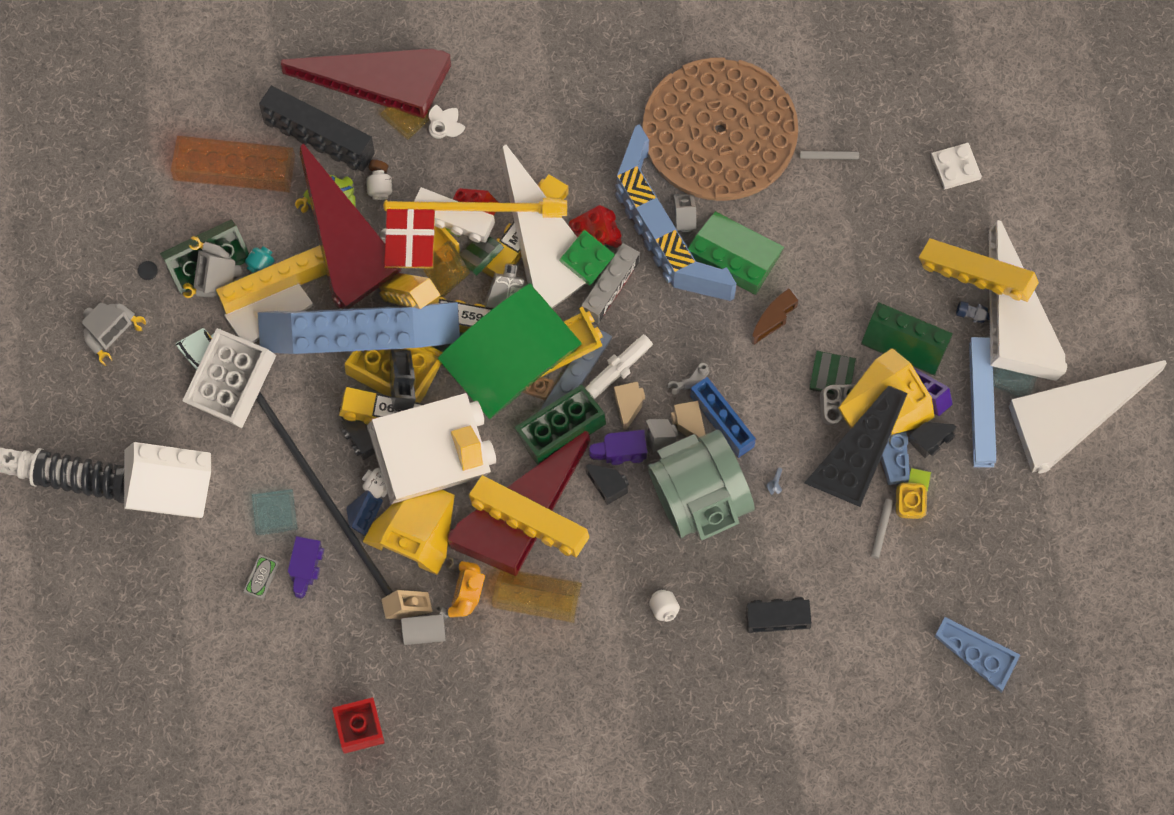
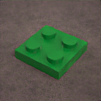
(587, 257)

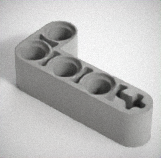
(827, 404)

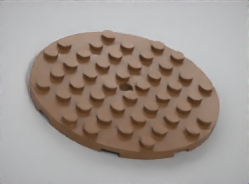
(729, 163)

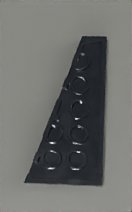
(855, 458)

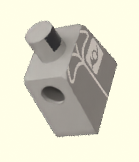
(503, 286)

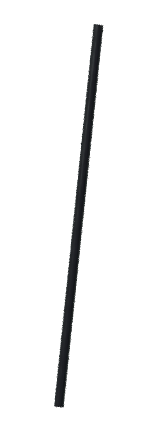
(324, 495)

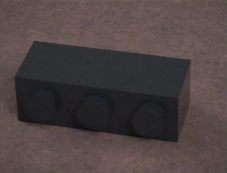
(778, 615)

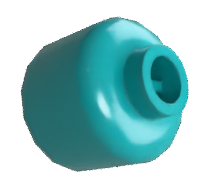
(259, 259)

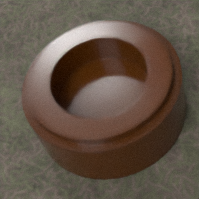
(375, 165)

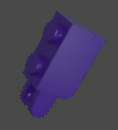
(620, 448)
(304, 564)

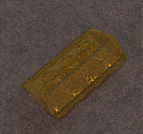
(537, 595)

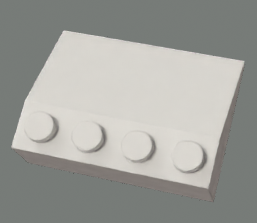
(229, 378)
(166, 479)

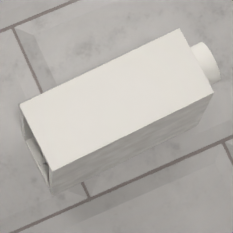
(419, 451)

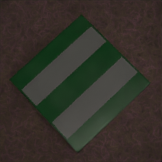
(480, 254)
(831, 370)

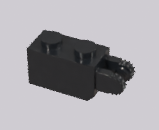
(359, 435)

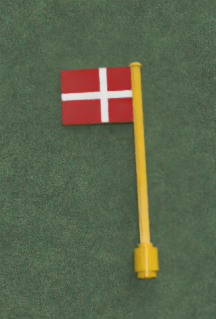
(413, 223)

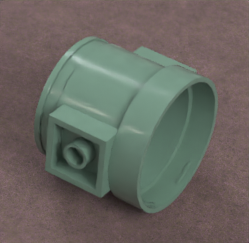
(701, 485)

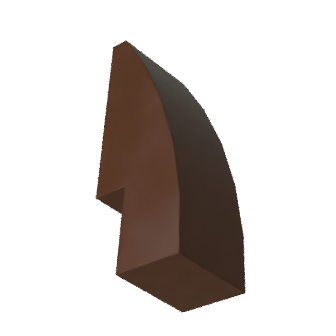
(774, 315)

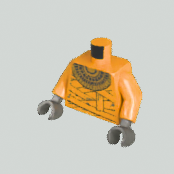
(467, 589)

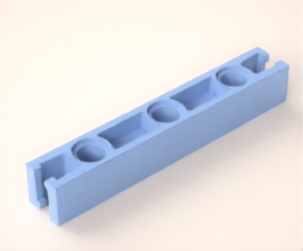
(982, 403)

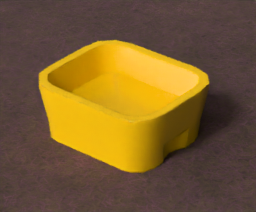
(911, 500)

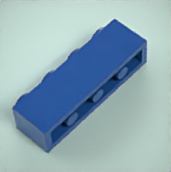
(723, 417)

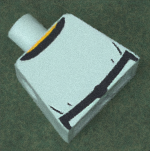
(195, 346)

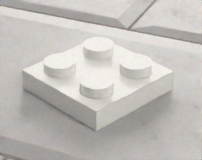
(956, 166)

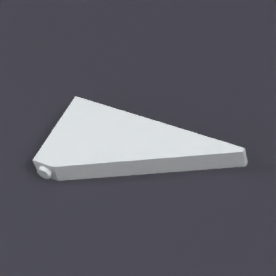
(540, 238)
(1020, 329)
(1062, 417)

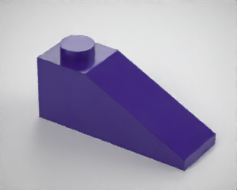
(939, 392)

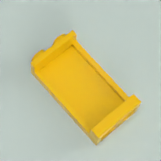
(589, 336)

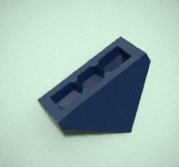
(363, 512)

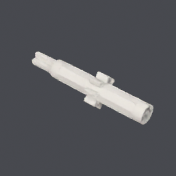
(619, 366)

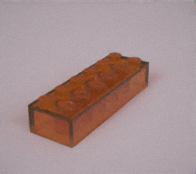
(233, 164)

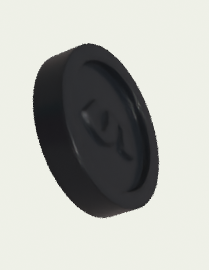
(147, 270)

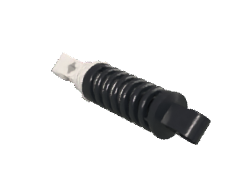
(64, 473)

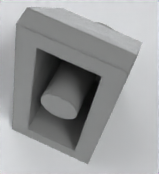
(685, 212)
(660, 433)

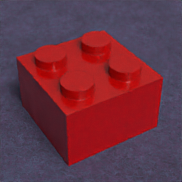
(358, 725)

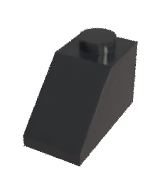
(607, 482)

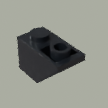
(930, 436)

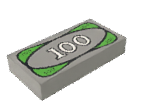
(261, 577)

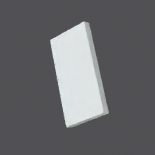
(245, 320)

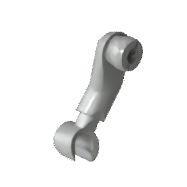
(698, 375)

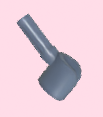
(773, 485)

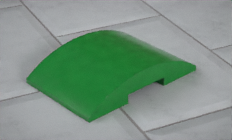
(509, 350)

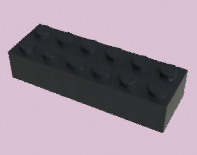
(316, 129)

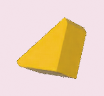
(467, 447)

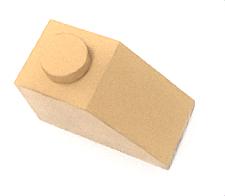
(628, 402)
(688, 419)
(406, 604)

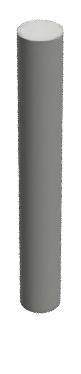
(828, 155)
(882, 528)

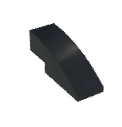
(402, 379)

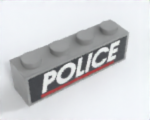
(611, 282)

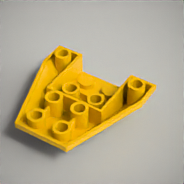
(893, 371)
(416, 529)

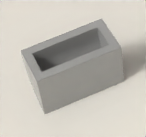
(423, 629)

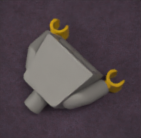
(212, 270)
(105, 325)

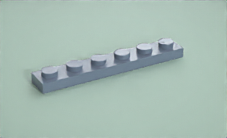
(577, 371)

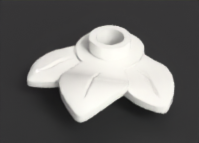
(446, 121)

